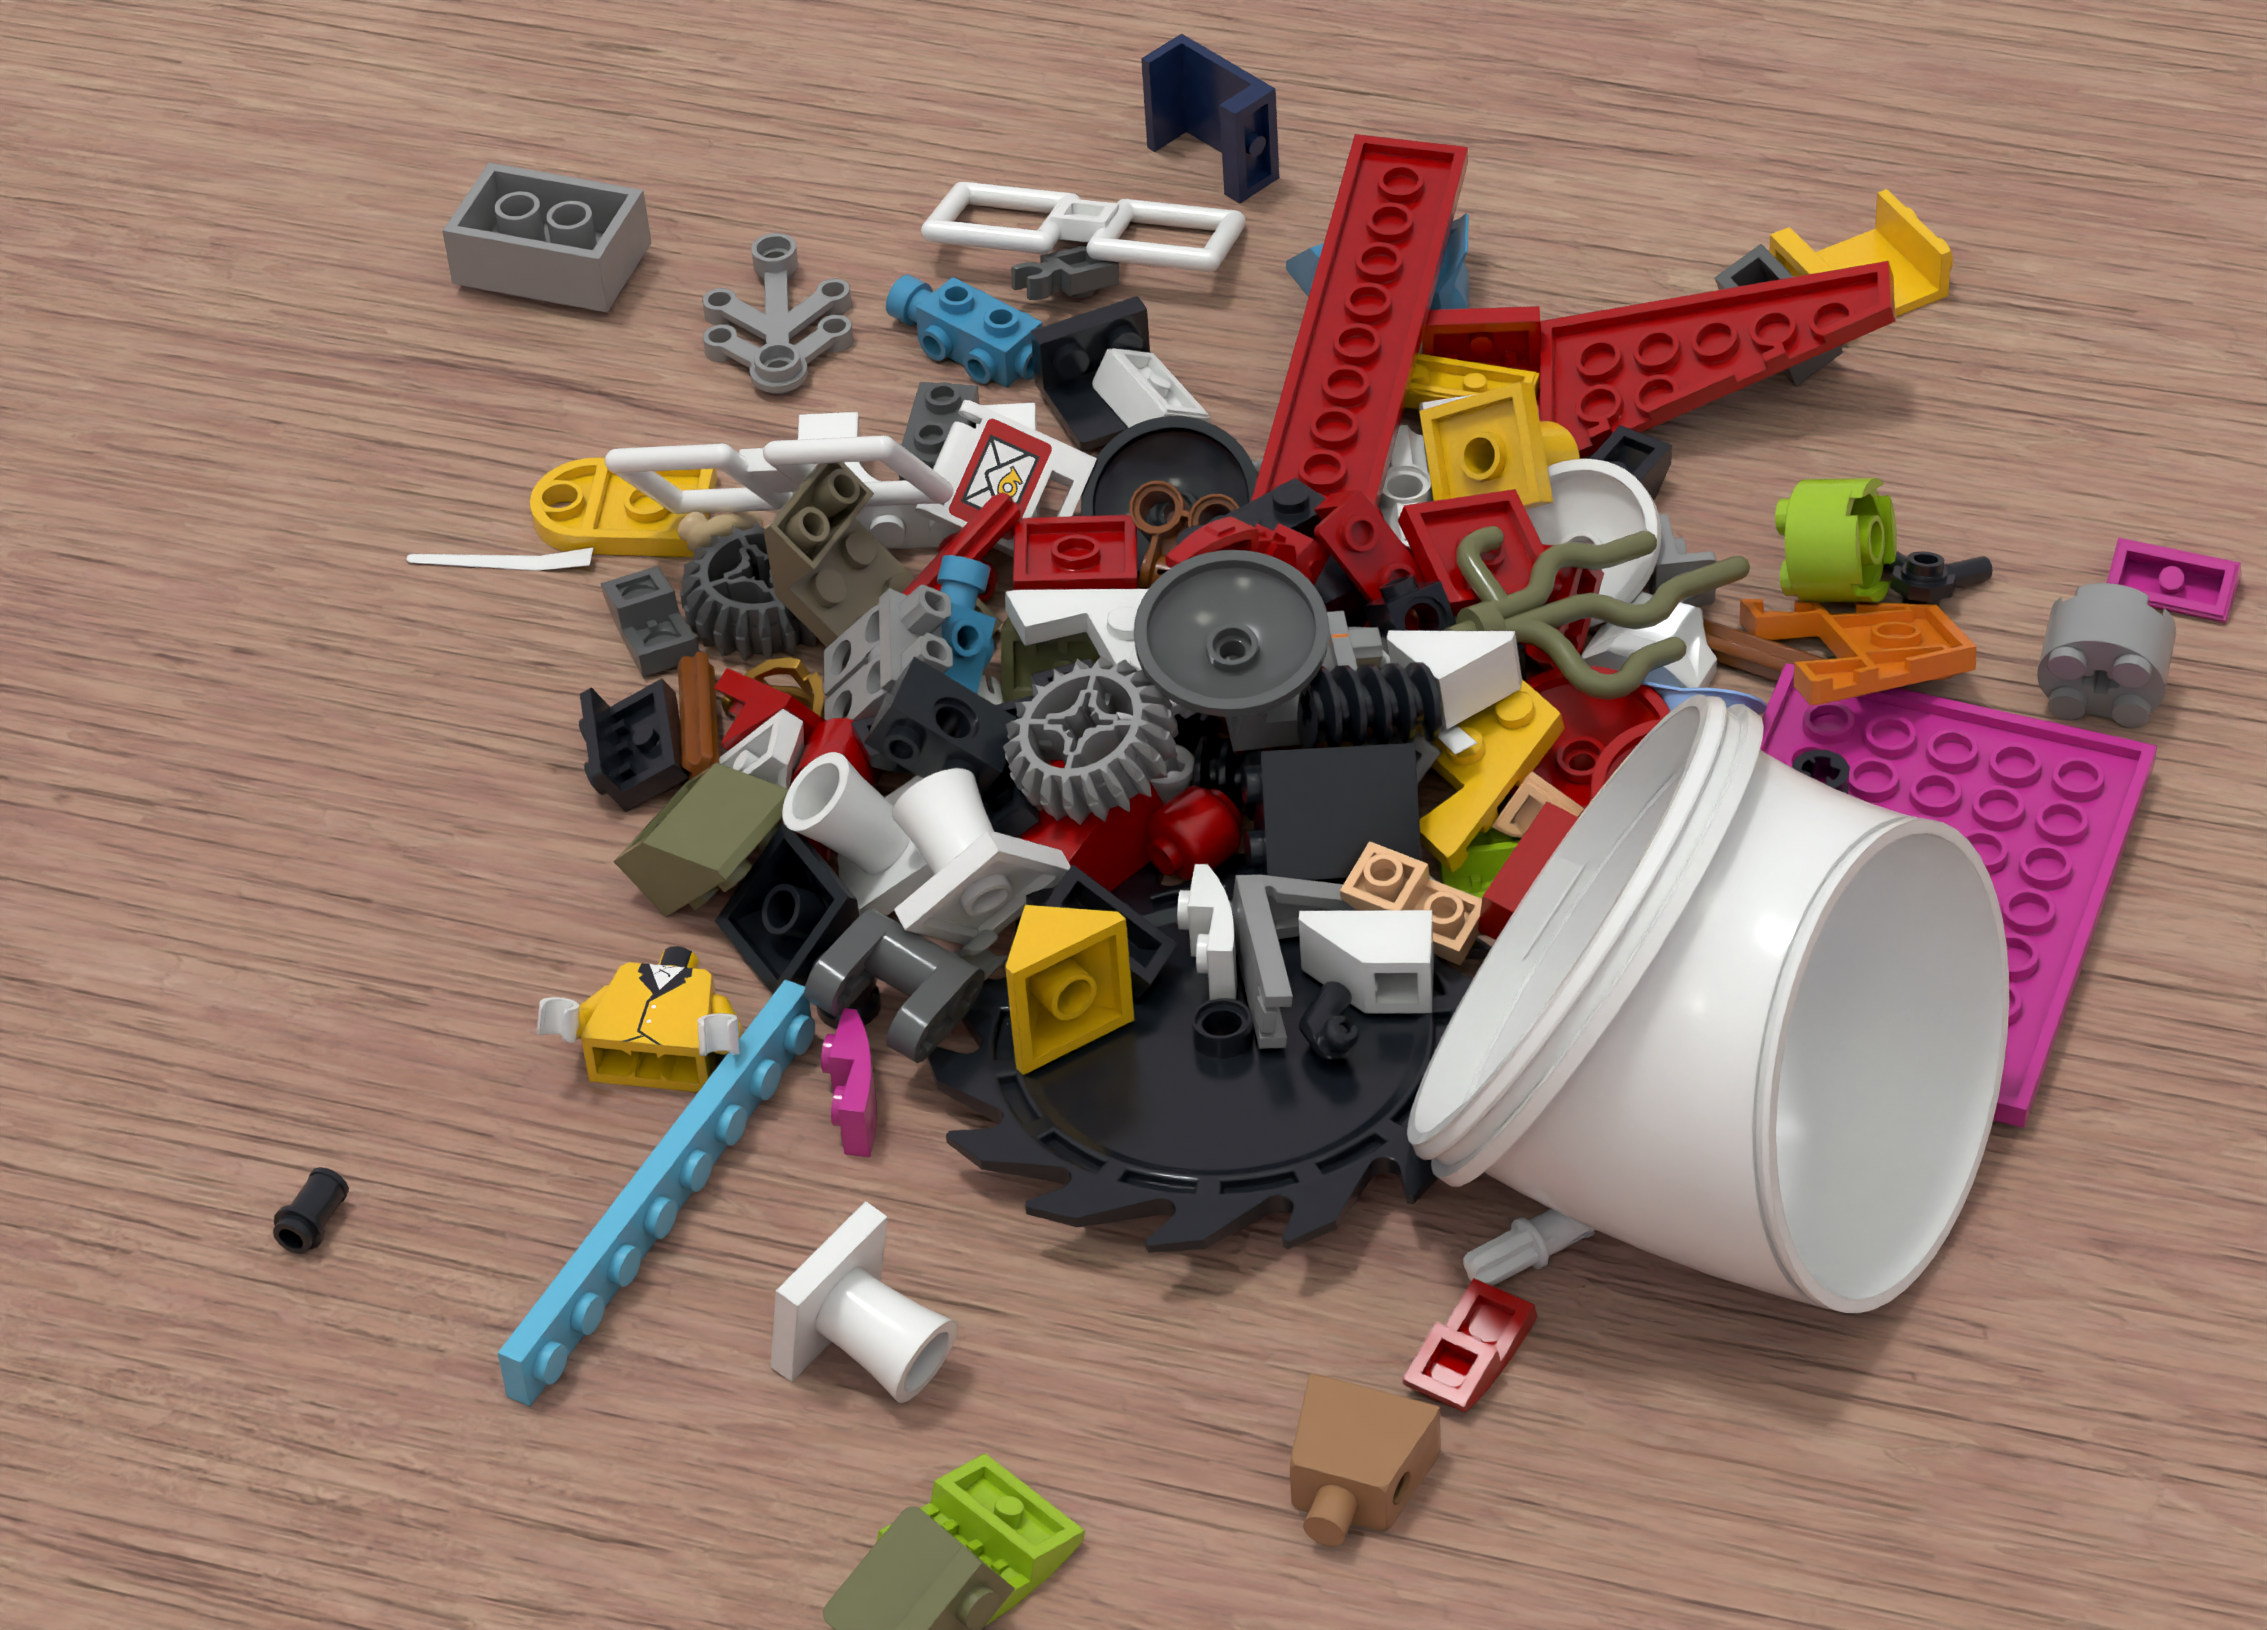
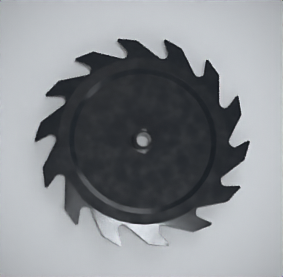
(1187, 1107)

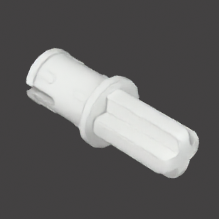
(1524, 1246)

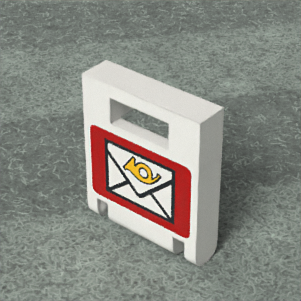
(1003, 459)

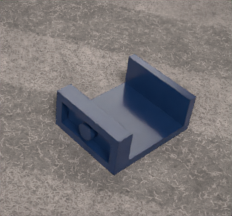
(1217, 103)

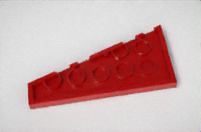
(1685, 351)

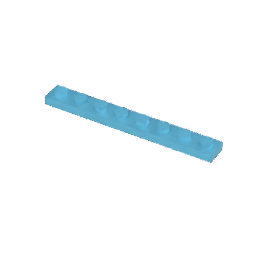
(654, 1195)

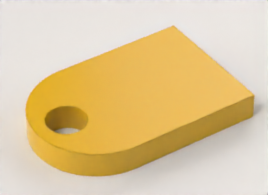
(610, 511)

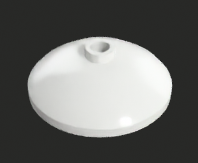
(1595, 506)

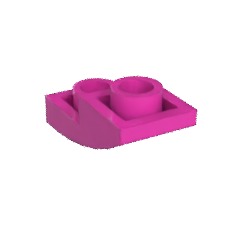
(854, 1096)

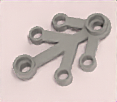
(777, 364)

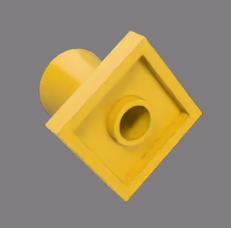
(1494, 445)

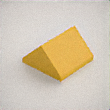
(1066, 981)

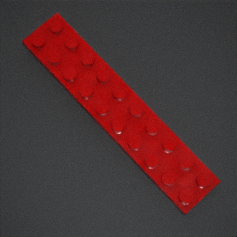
(1365, 318)

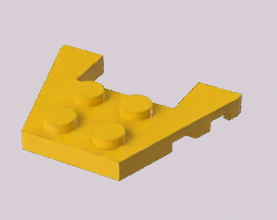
(1509, 745)

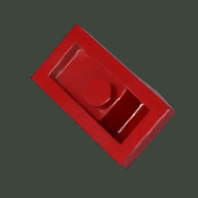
(756, 704)

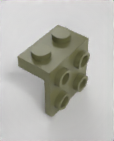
(917, 1582)

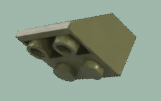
(703, 838)

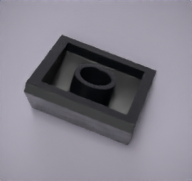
(787, 910)

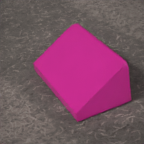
(2177, 578)

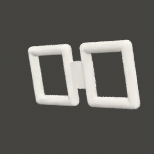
(1084, 221)
(773, 473)

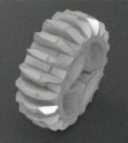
(1102, 755)

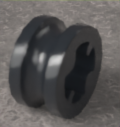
(1826, 766)

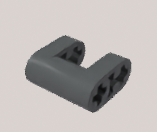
(937, 981)

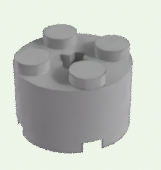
(2106, 655)

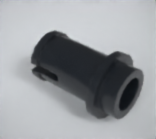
(302, 1222)

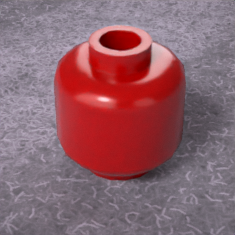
(1193, 830)

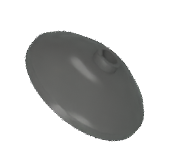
(1226, 608)

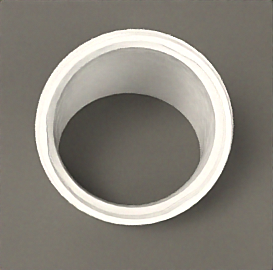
(1737, 1024)

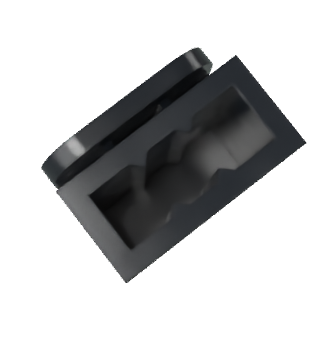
(1326, 805)

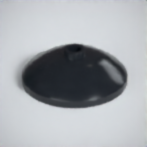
(1171, 449)

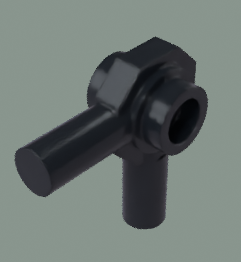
(1927, 580)

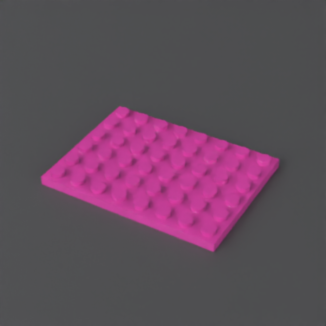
(2033, 800)

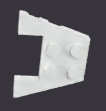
(1101, 613)

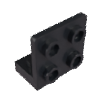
(1069, 357)

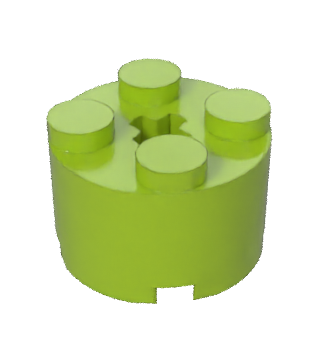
(1836, 540)

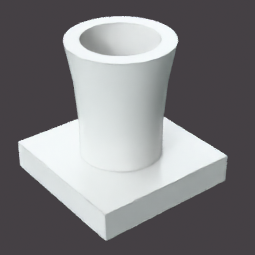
(854, 820)
(977, 872)
(843, 1301)

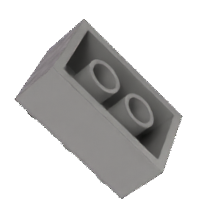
(547, 237)

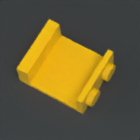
(1915, 254)

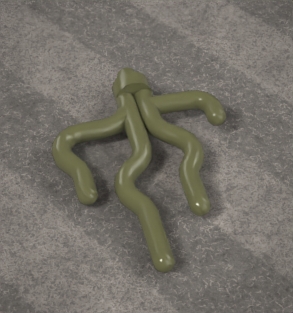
(1536, 623)

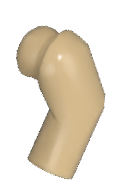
(698, 530)

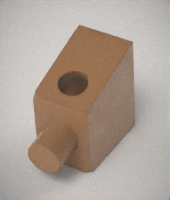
(1358, 1456)

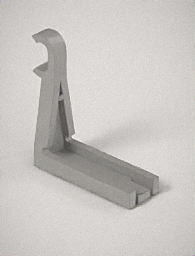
(1262, 913)

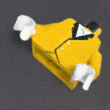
(649, 1024)

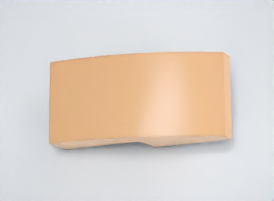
(1399, 882)

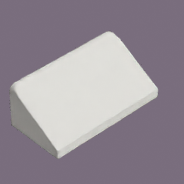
(1142, 388)

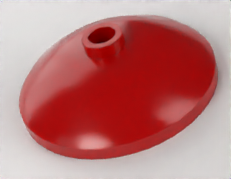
(1588, 729)

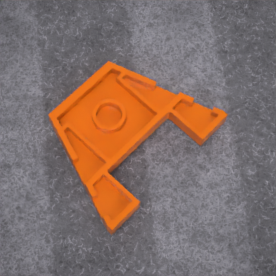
(1874, 648)

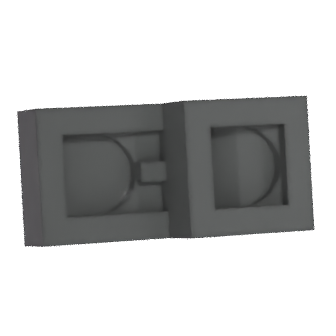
(649, 620)

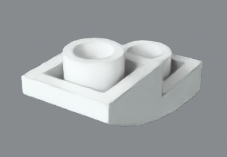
(1210, 924)

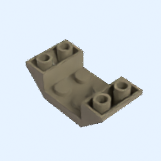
(826, 560)

